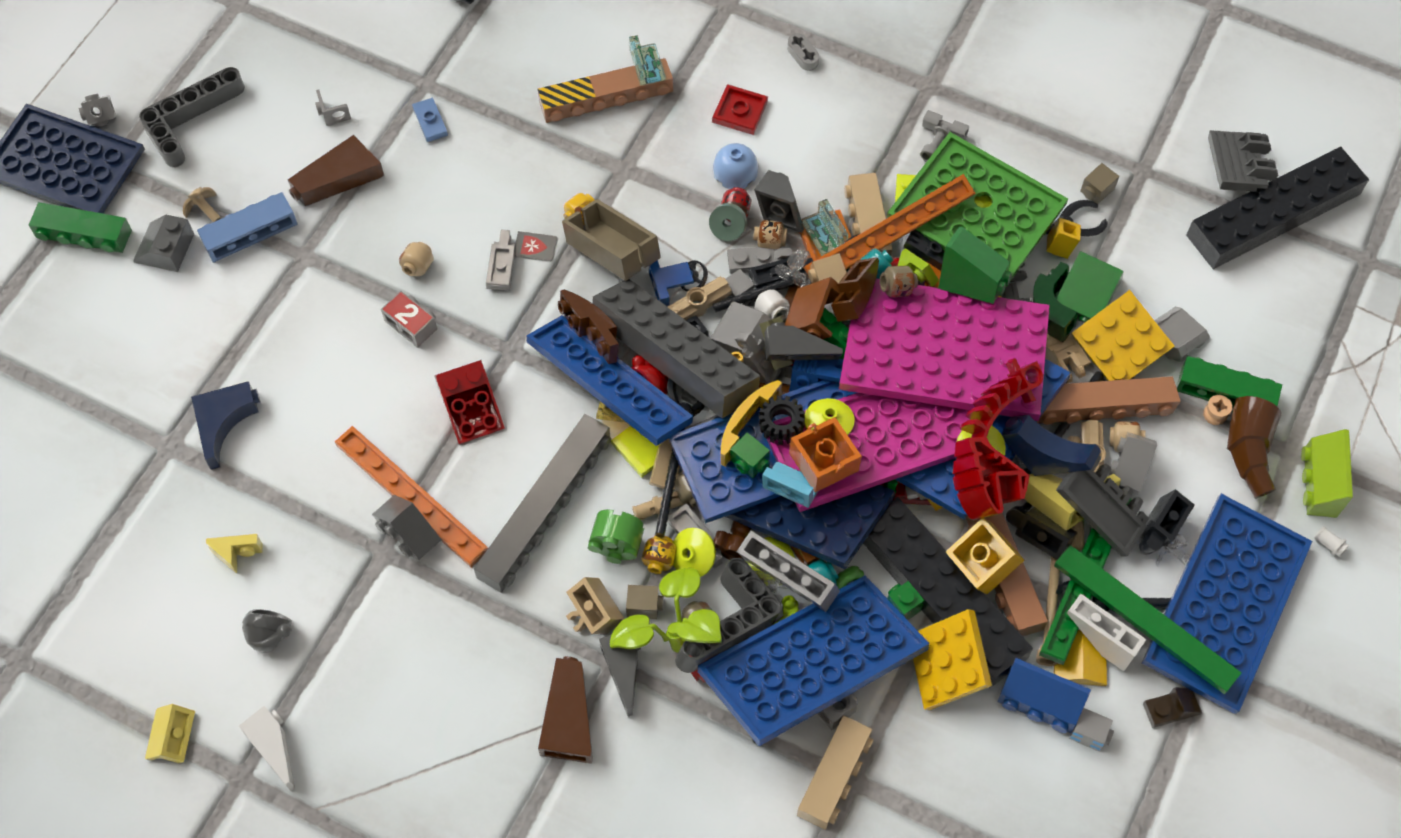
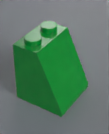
(973, 268)
(1089, 286)

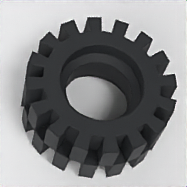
(776, 408)

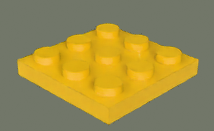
(1122, 339)
(954, 661)

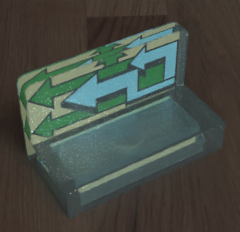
(646, 61)
(825, 228)

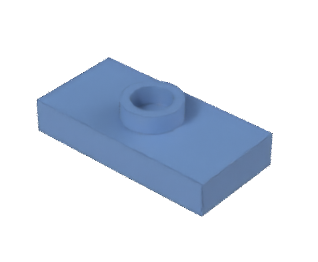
(429, 119)

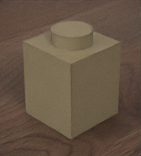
(1099, 183)
(644, 601)

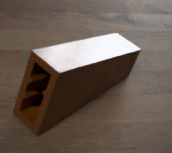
(335, 172)
(566, 719)

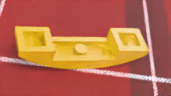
(744, 414)

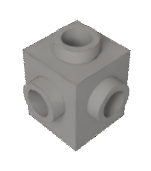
(105, 106)

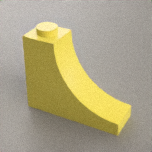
(1043, 496)

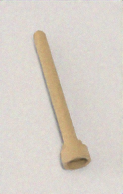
(1051, 608)

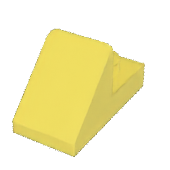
(229, 547)

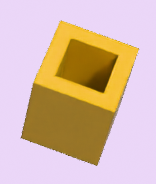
(1063, 238)

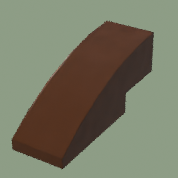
(855, 289)

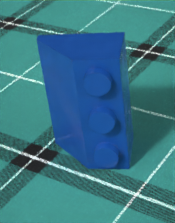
(1043, 696)

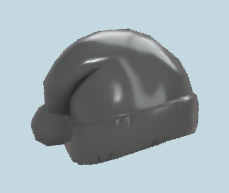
(265, 629)

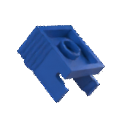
(812, 371)

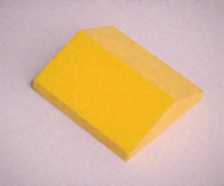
(1083, 663)

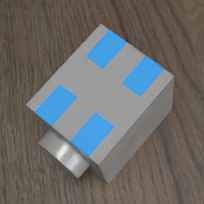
(1092, 730)

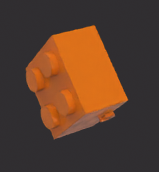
(824, 454)

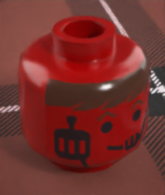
(738, 197)

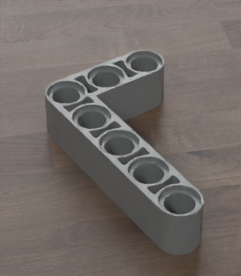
(185, 105)
(757, 614)

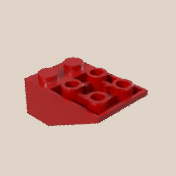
(469, 401)

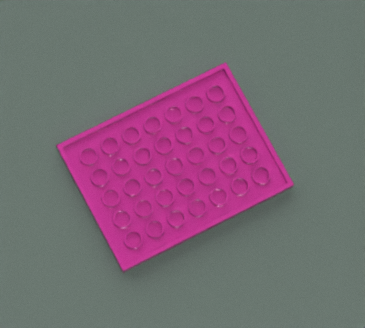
(943, 347)

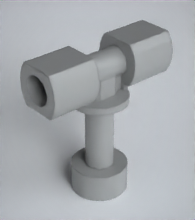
(940, 129)

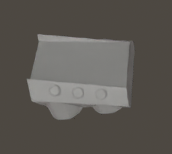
(1183, 333)

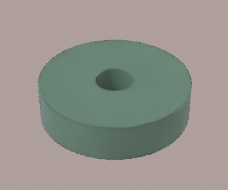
(720, 228)

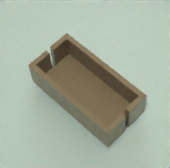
(611, 239)

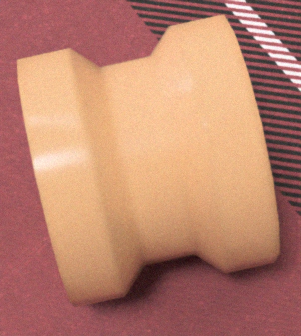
(1213, 414)

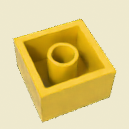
(984, 556)

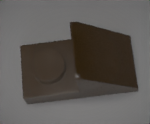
(1173, 707)

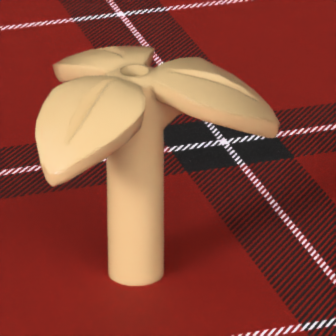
(198, 197)

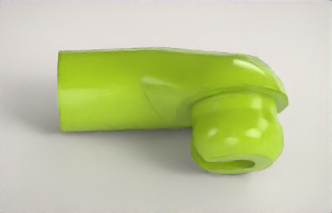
(790, 607)

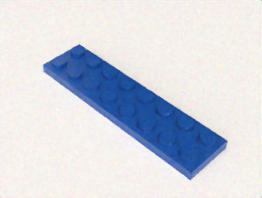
(613, 384)

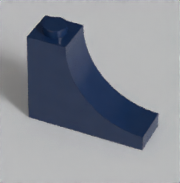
(219, 412)
(1044, 451)

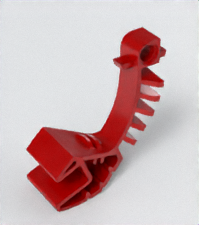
(980, 472)

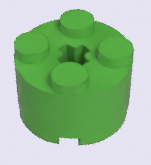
(616, 536)

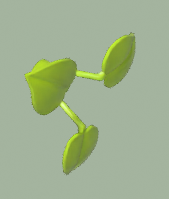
(699, 627)

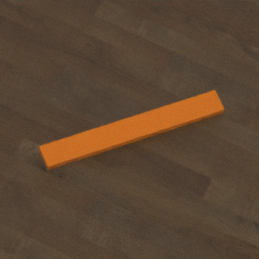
(903, 221)
(398, 483)

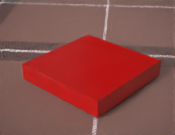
(740, 109)

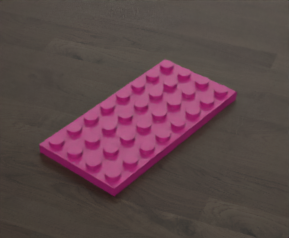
(892, 439)

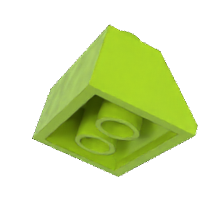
(1327, 474)

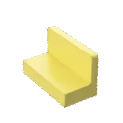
(170, 733)

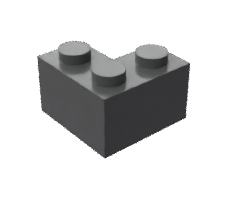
(405, 523)

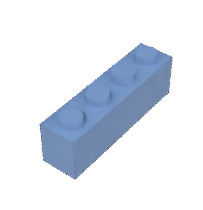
(247, 227)

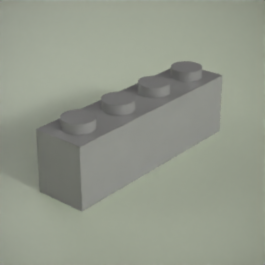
(788, 570)

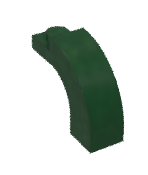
(1061, 318)

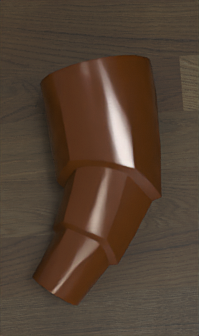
(1251, 439)

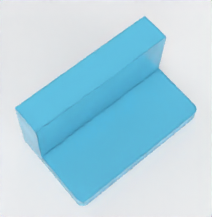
(789, 484)

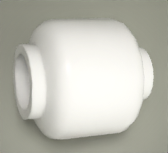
(772, 304)

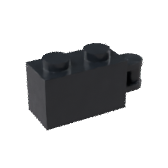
(1165, 521)
(1040, 531)

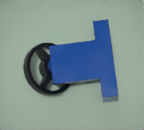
(674, 276)

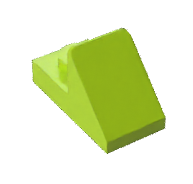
(919, 267)

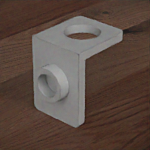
(327, 113)

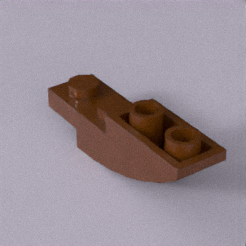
(590, 321)

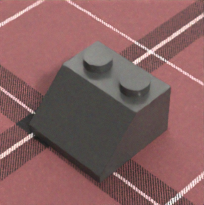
(778, 200)
(165, 243)

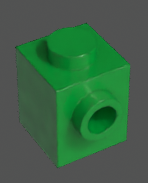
(750, 456)
(906, 599)

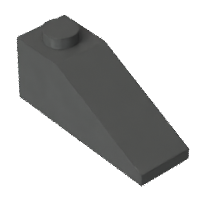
(792, 343)
(623, 669)

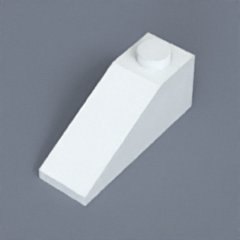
(1105, 632)
(270, 740)

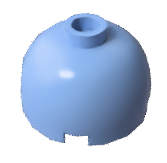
(735, 166)

